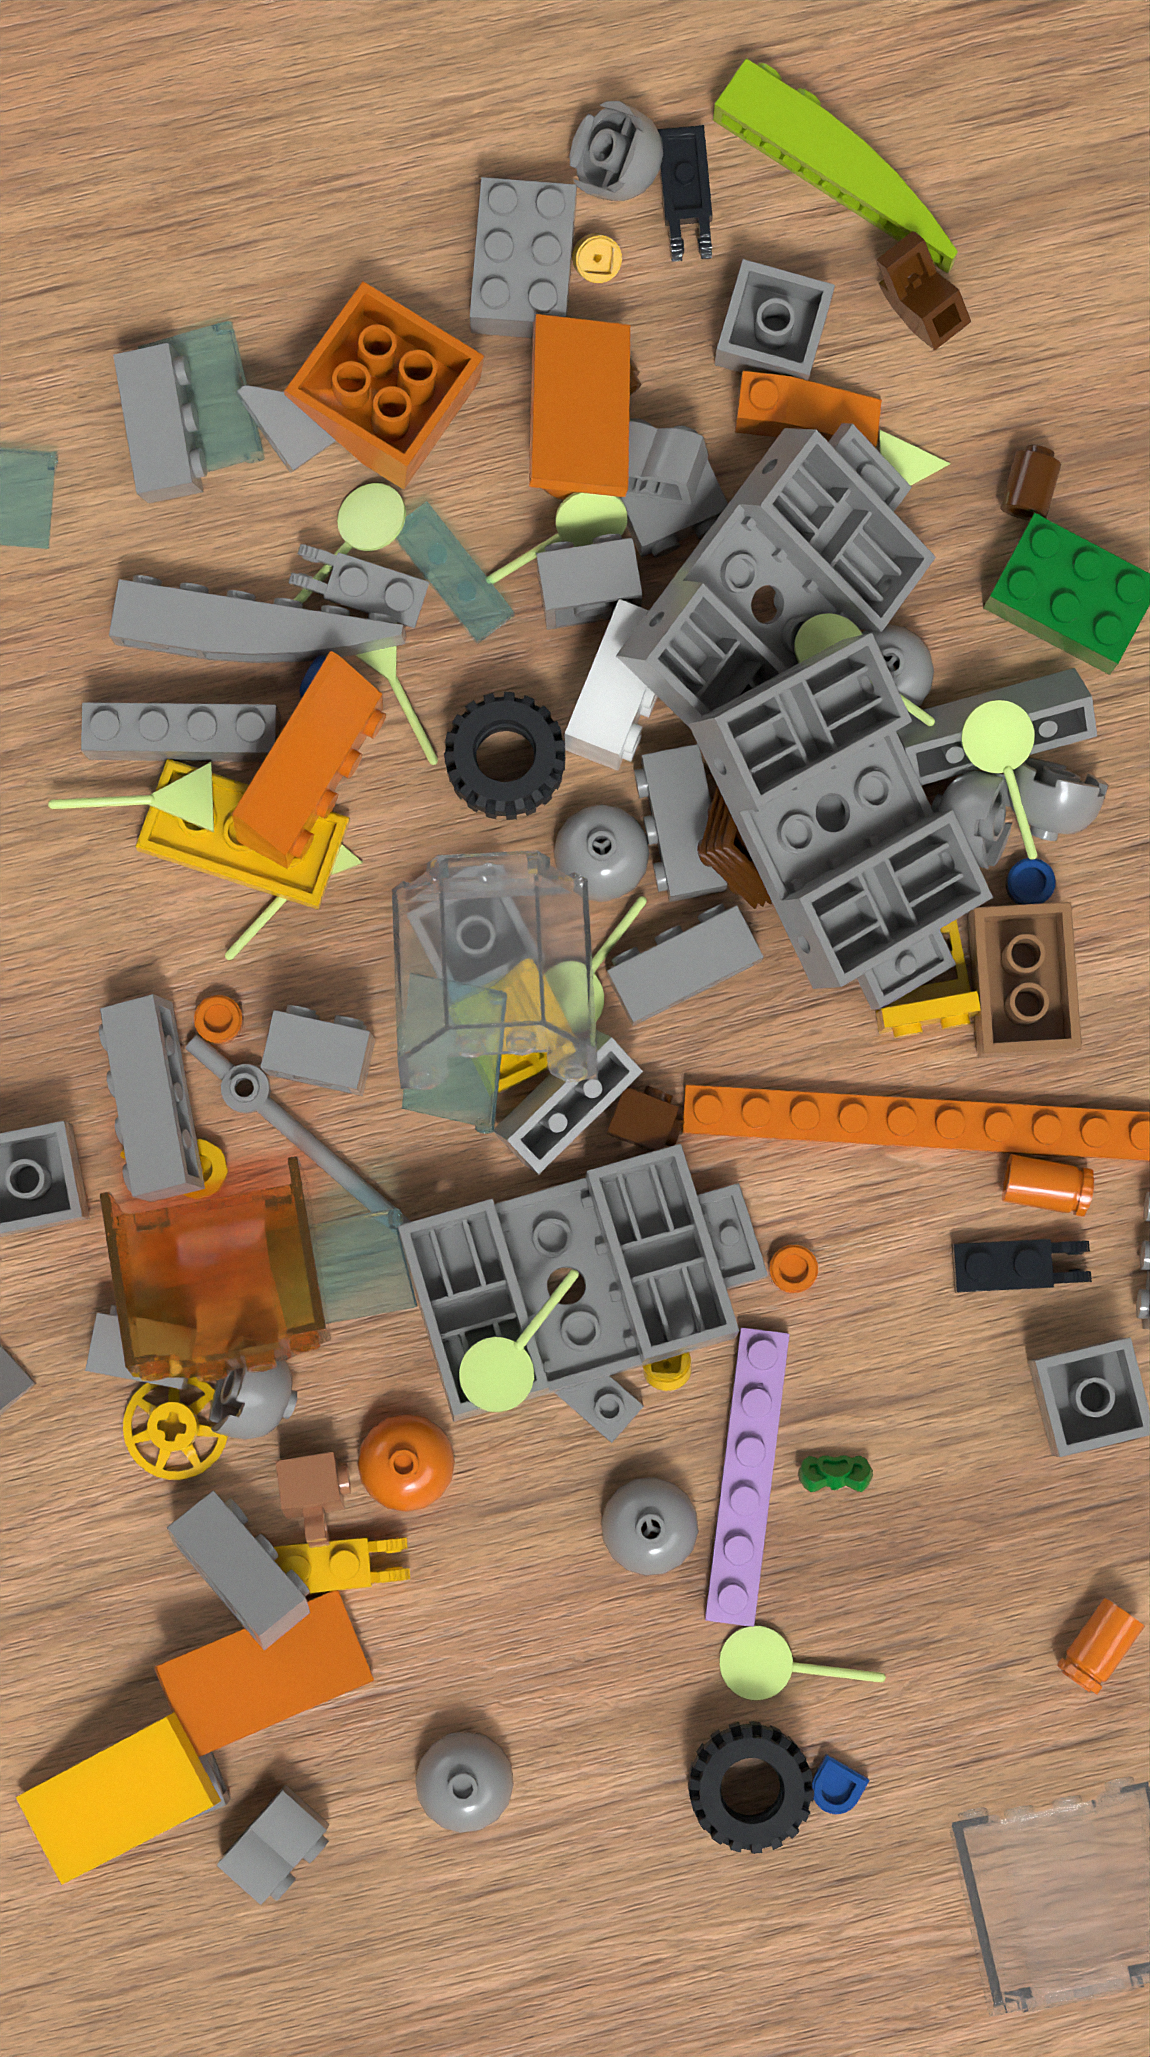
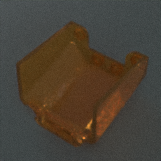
(218, 1282)

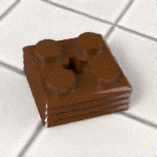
(728, 855)

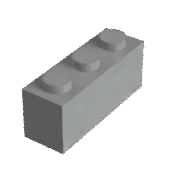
(160, 423)
(678, 817)
(683, 963)
(563, 1109)
(240, 1568)

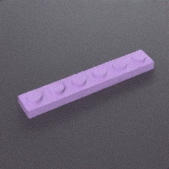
(747, 1477)

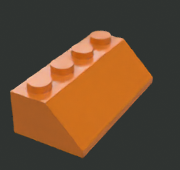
(309, 762)

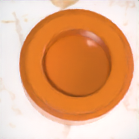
(218, 1019)
(793, 1269)

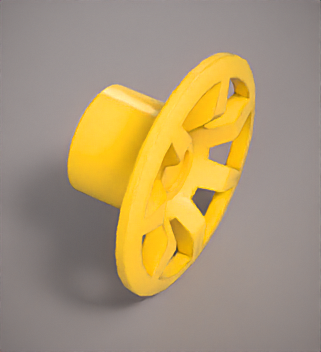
(172, 1428)

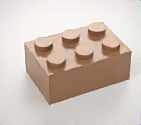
(1024, 980)

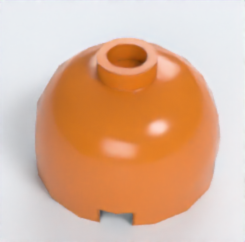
(406, 1462)

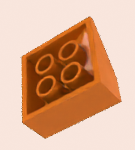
(385, 383)

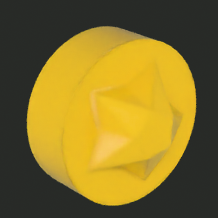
(597, 258)
(669, 1373)

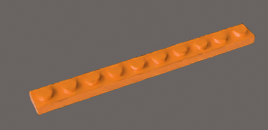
(916, 1123)

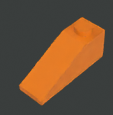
(779, 402)

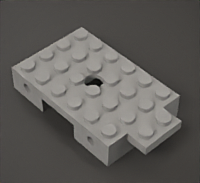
(811, 527)
(885, 881)
(637, 1235)

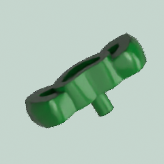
(835, 1473)

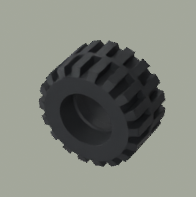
(496, 716)
(760, 1829)

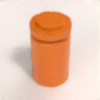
(1047, 1185)
(1100, 1646)

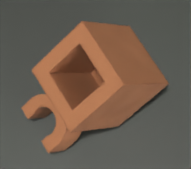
(310, 1489)

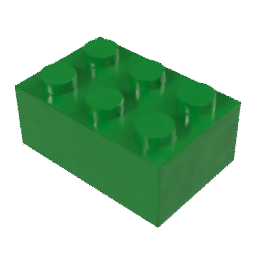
(1072, 594)

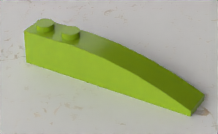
(826, 154)

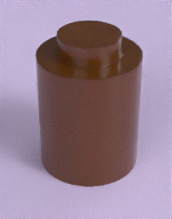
(1031, 483)

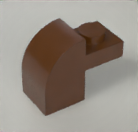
(920, 294)

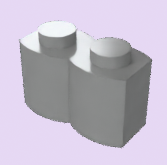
(665, 462)
(274, 1845)

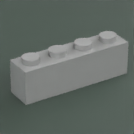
(1055, 703)
(179, 731)
(151, 1098)

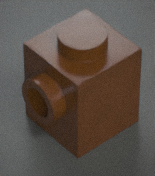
(646, 1119)

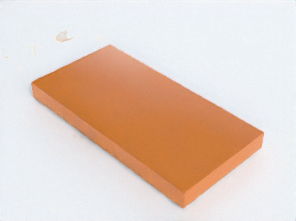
(580, 406)
(240, 1688)

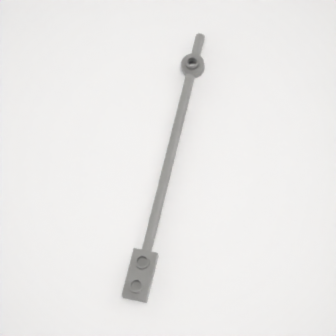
(599, 1402)

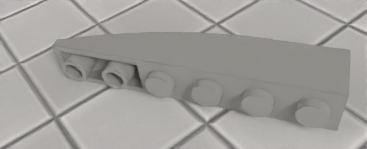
(239, 627)

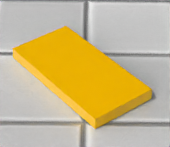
(225, 858)
(118, 1798)

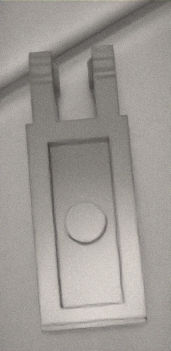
(364, 586)

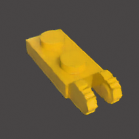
(341, 1564)

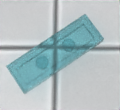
(453, 573)

